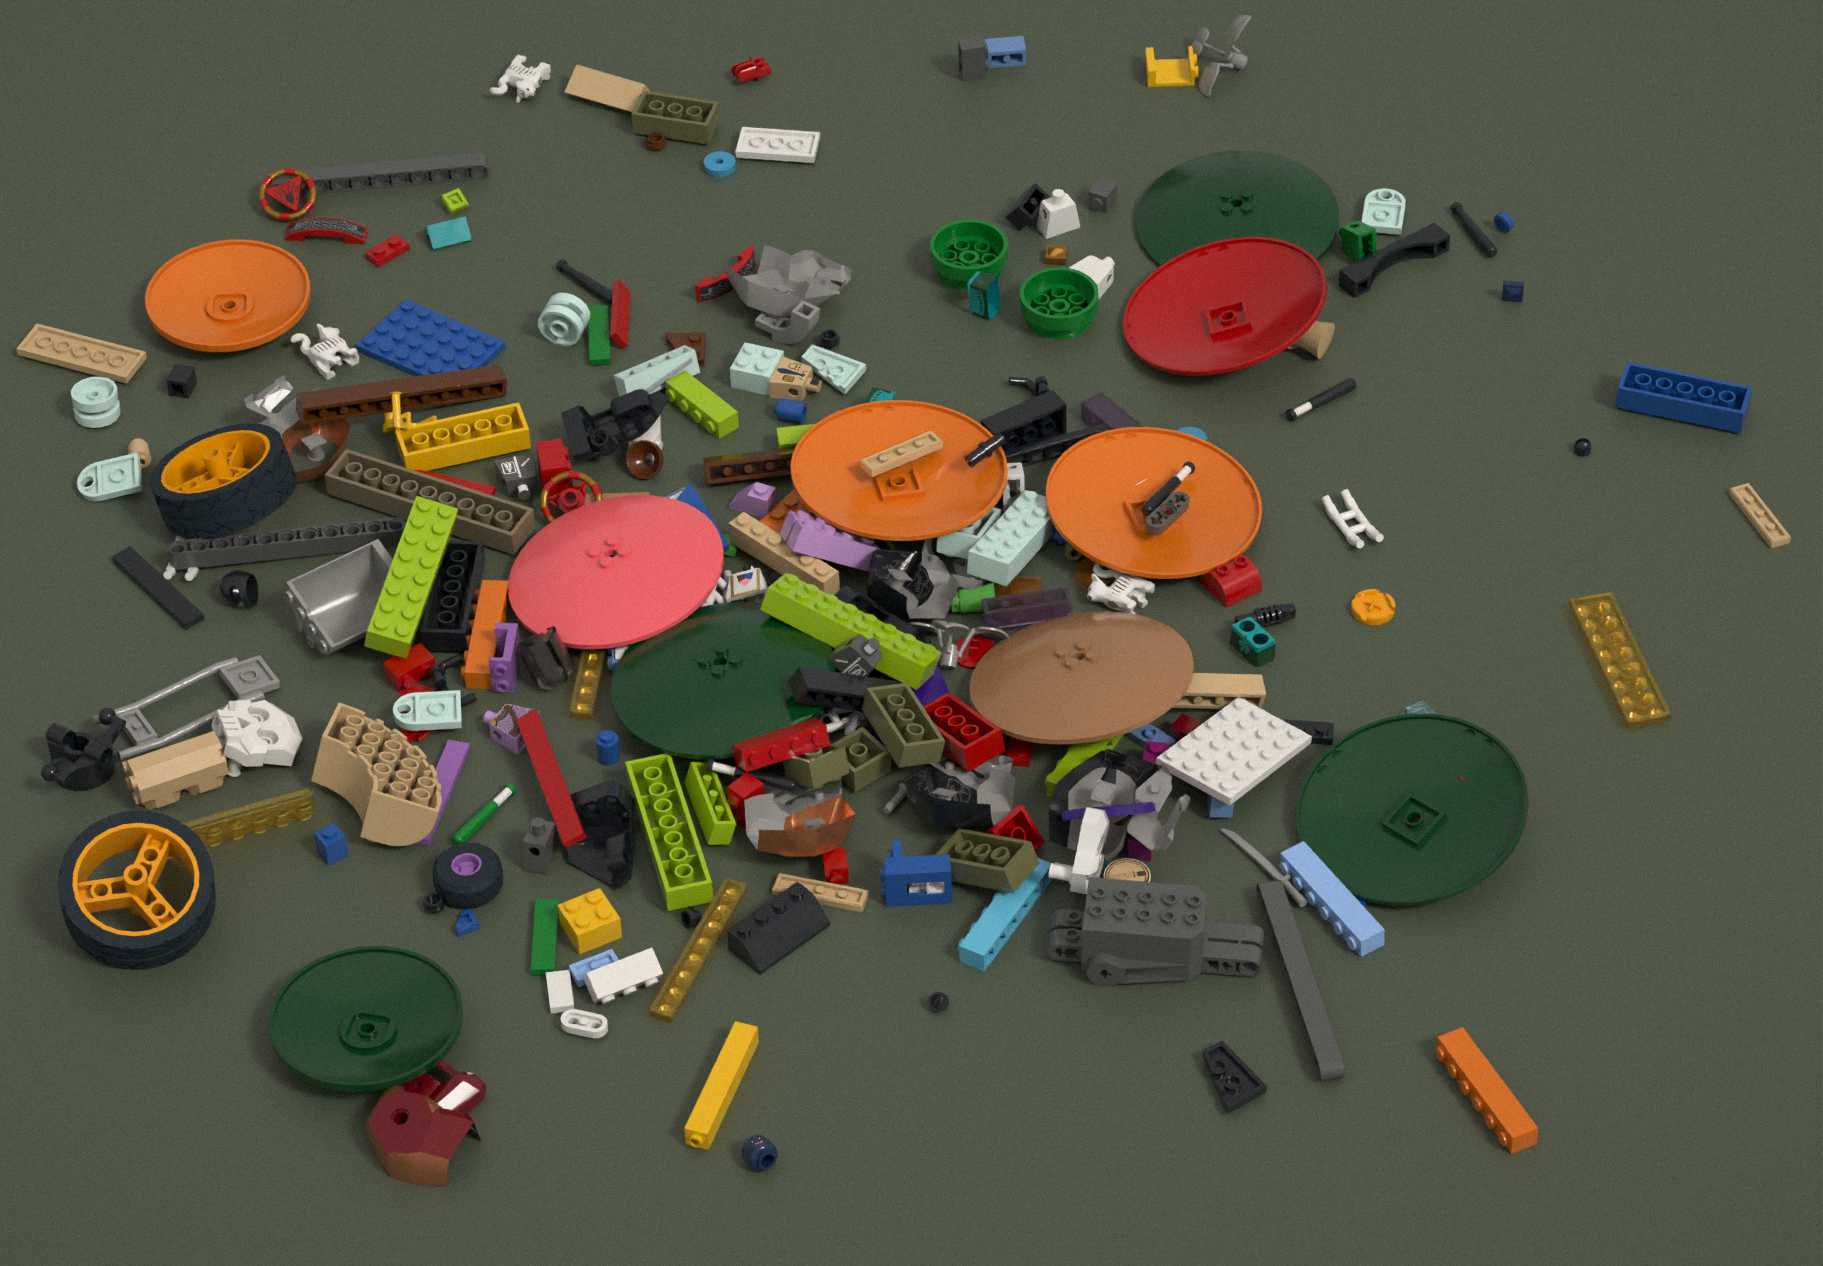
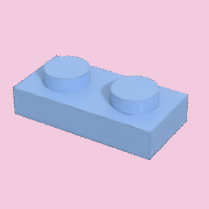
(579, 969)

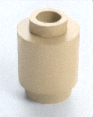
(142, 448)

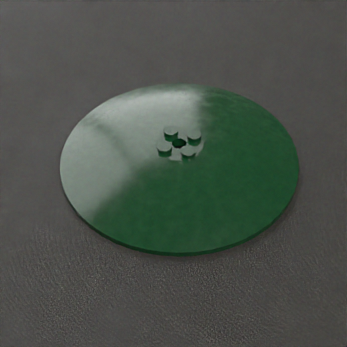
(1275, 198)
(691, 707)
(1405, 768)

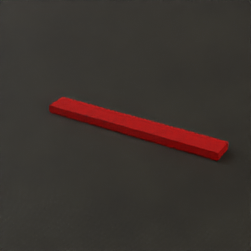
(551, 779)

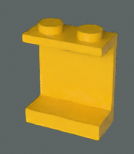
(1171, 71)

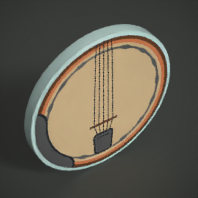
(1127, 870)

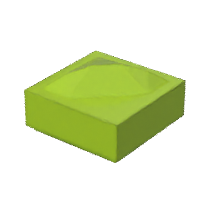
(454, 201)

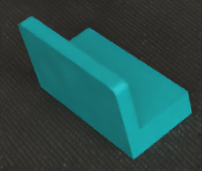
(448, 233)

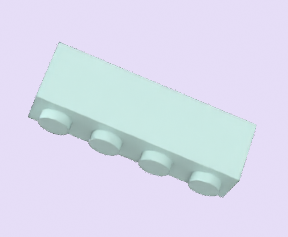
(653, 370)

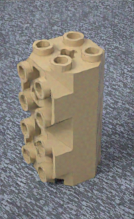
(164, 773)

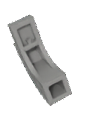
(792, 329)

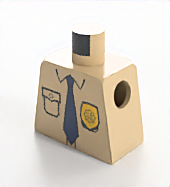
(792, 380)

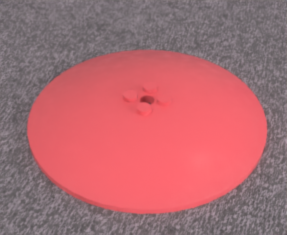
(659, 575)

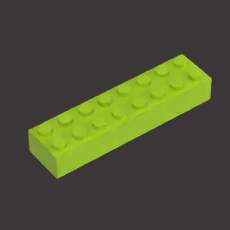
(411, 577)
(836, 622)
(669, 832)

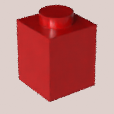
(836, 866)

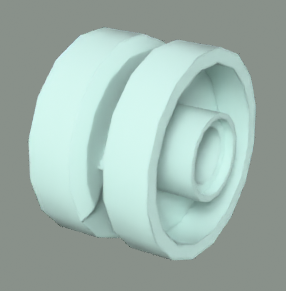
(564, 319)
(95, 402)

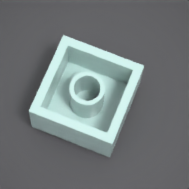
(754, 368)

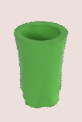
(969, 599)

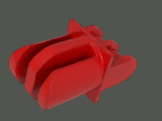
(751, 69)

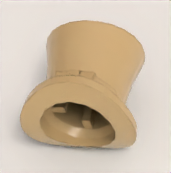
(1316, 338)

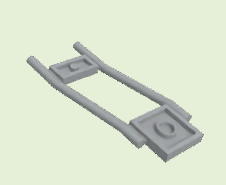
(246, 679)

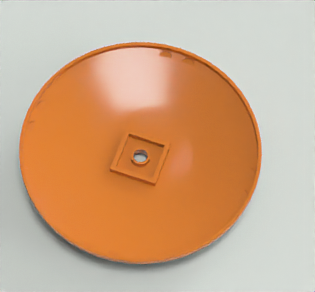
(935, 492)
(1099, 505)

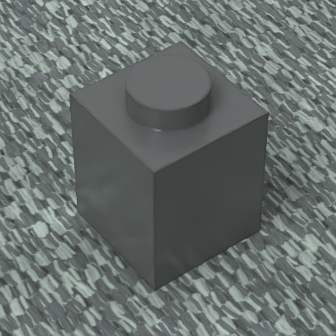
(1102, 195)

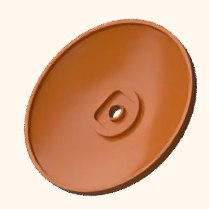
(195, 288)

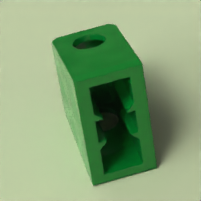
(1358, 240)

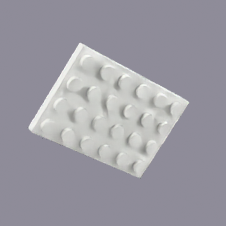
(1234, 750)

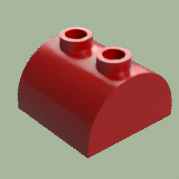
(1233, 581)
(1018, 825)

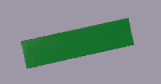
(599, 335)
(544, 936)

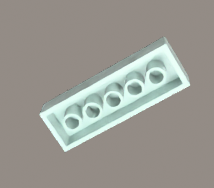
(1012, 540)

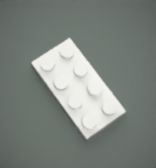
(778, 145)

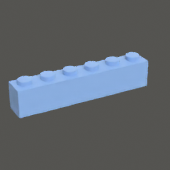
(1332, 899)

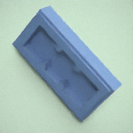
(1150, 733)

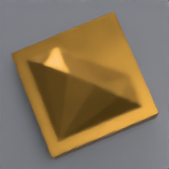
(1055, 254)

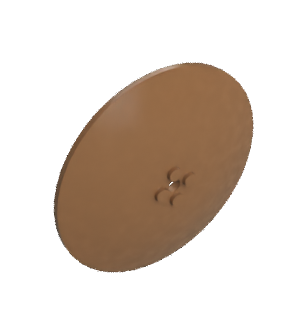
(1082, 677)

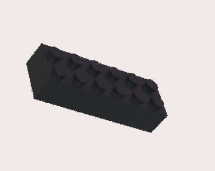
(453, 597)

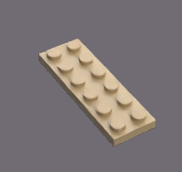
(81, 353)

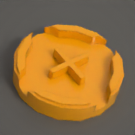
(1373, 607)

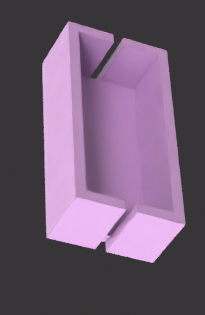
(824, 541)

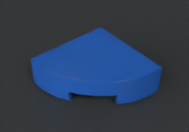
(466, 923)

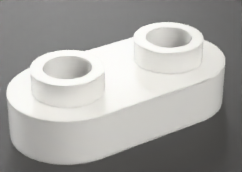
(584, 1023)

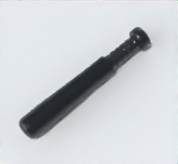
(1479, 236)
(592, 285)

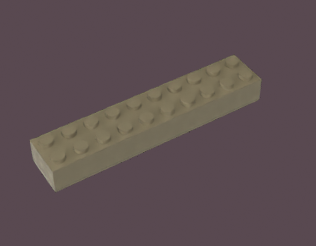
(394, 489)

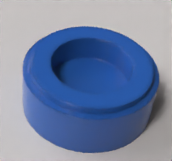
(1503, 222)

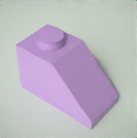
(755, 500)

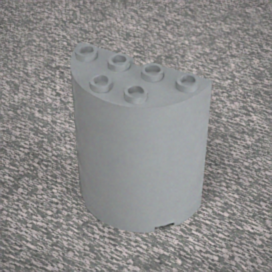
(339, 597)

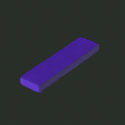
(1114, 810)

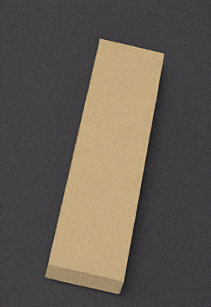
(901, 454)
(1759, 515)
(826, 893)

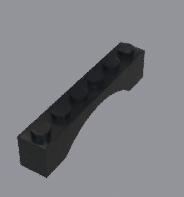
(1424, 243)

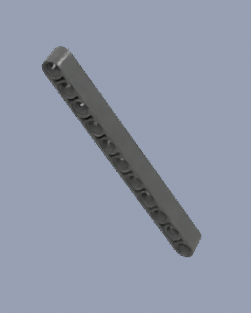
(394, 173)
(284, 543)
(1300, 981)

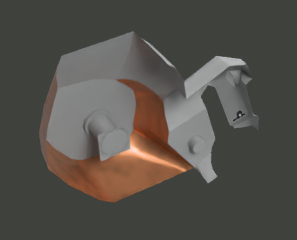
(293, 432)
(800, 829)

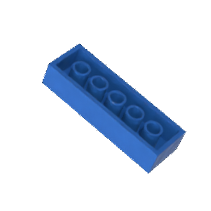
(1684, 397)

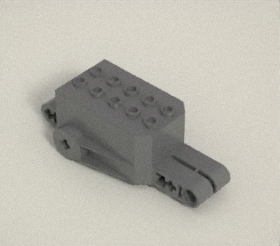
(1151, 935)

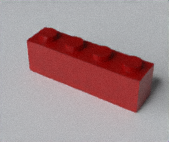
(781, 745)

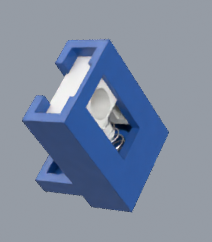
(915, 878)

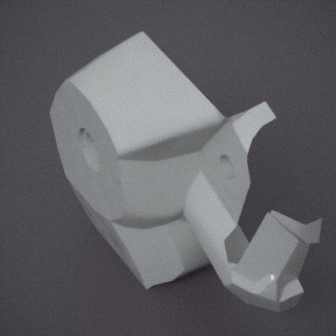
(788, 280)

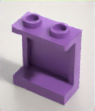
(506, 666)

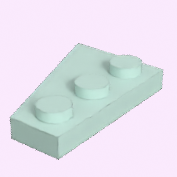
(833, 367)

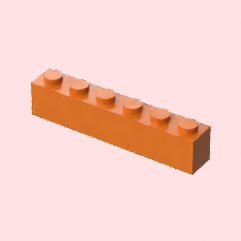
(491, 609)
(1486, 1090)

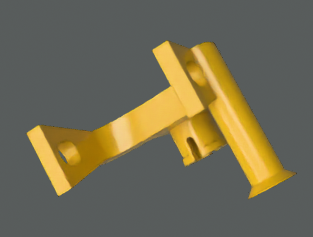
(395, 419)

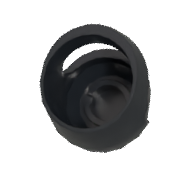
(239, 587)

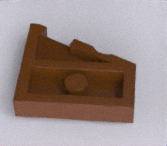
(694, 340)

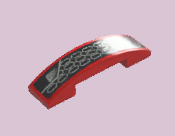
(327, 226)
(713, 288)

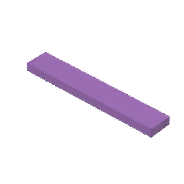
(448, 773)

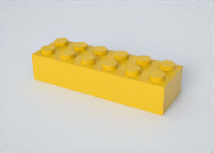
(463, 438)

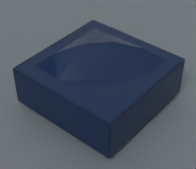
(1512, 291)

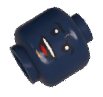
(759, 1153)

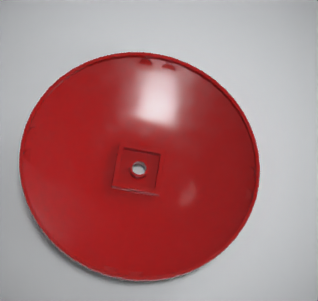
(1183, 306)

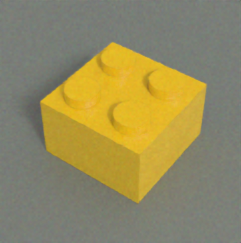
(589, 921)

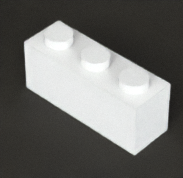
(623, 976)

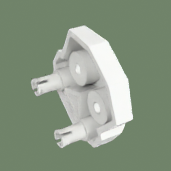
(256, 735)
(1088, 856)

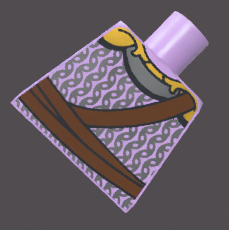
(505, 728)

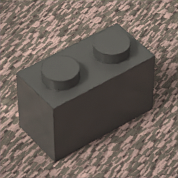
(972, 58)

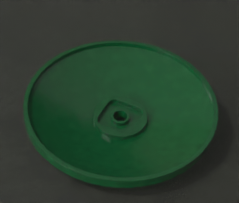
(332, 1001)

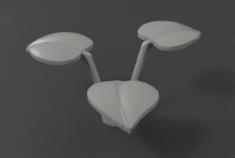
(1232, 57)
(949, 652)

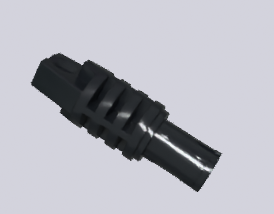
(1271, 614)

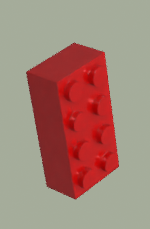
(967, 734)

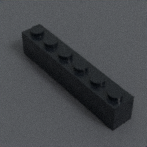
(832, 688)

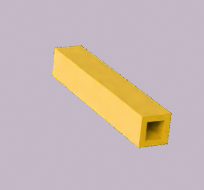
(721, 1085)

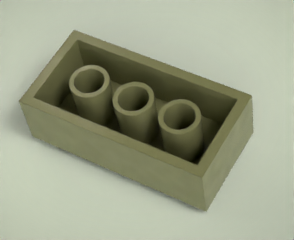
(676, 117)
(903, 725)
(989, 860)

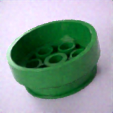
(965, 248)
(1059, 302)

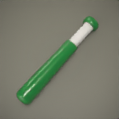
(482, 815)

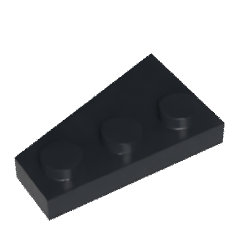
(1232, 1077)

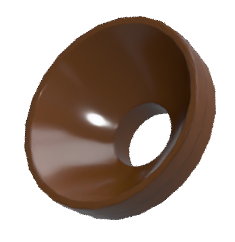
(636, 459)

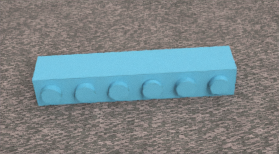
(1001, 919)

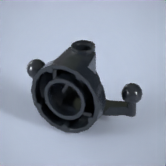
(80, 759)

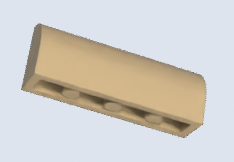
(605, 88)

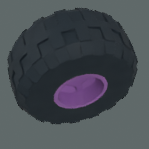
(468, 875)

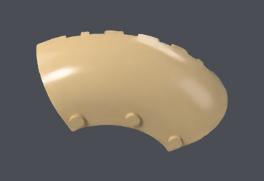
(379, 777)

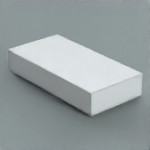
(559, 991)

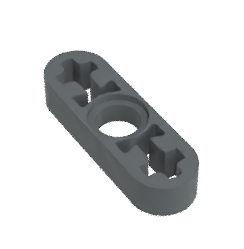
(1152, 526)

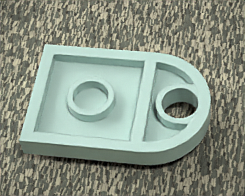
(1382, 213)
(111, 478)
(429, 710)

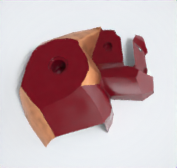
(422, 1125)

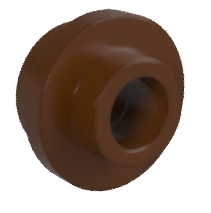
(656, 141)

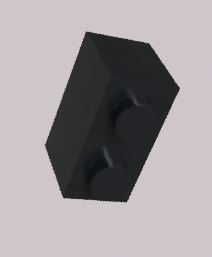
(1026, 207)

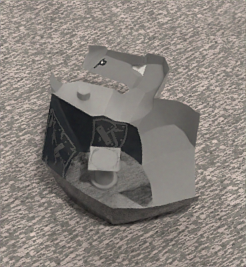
(916, 582)
(1135, 783)
(959, 799)

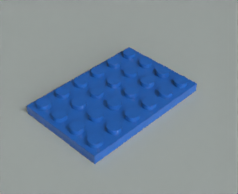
(428, 342)

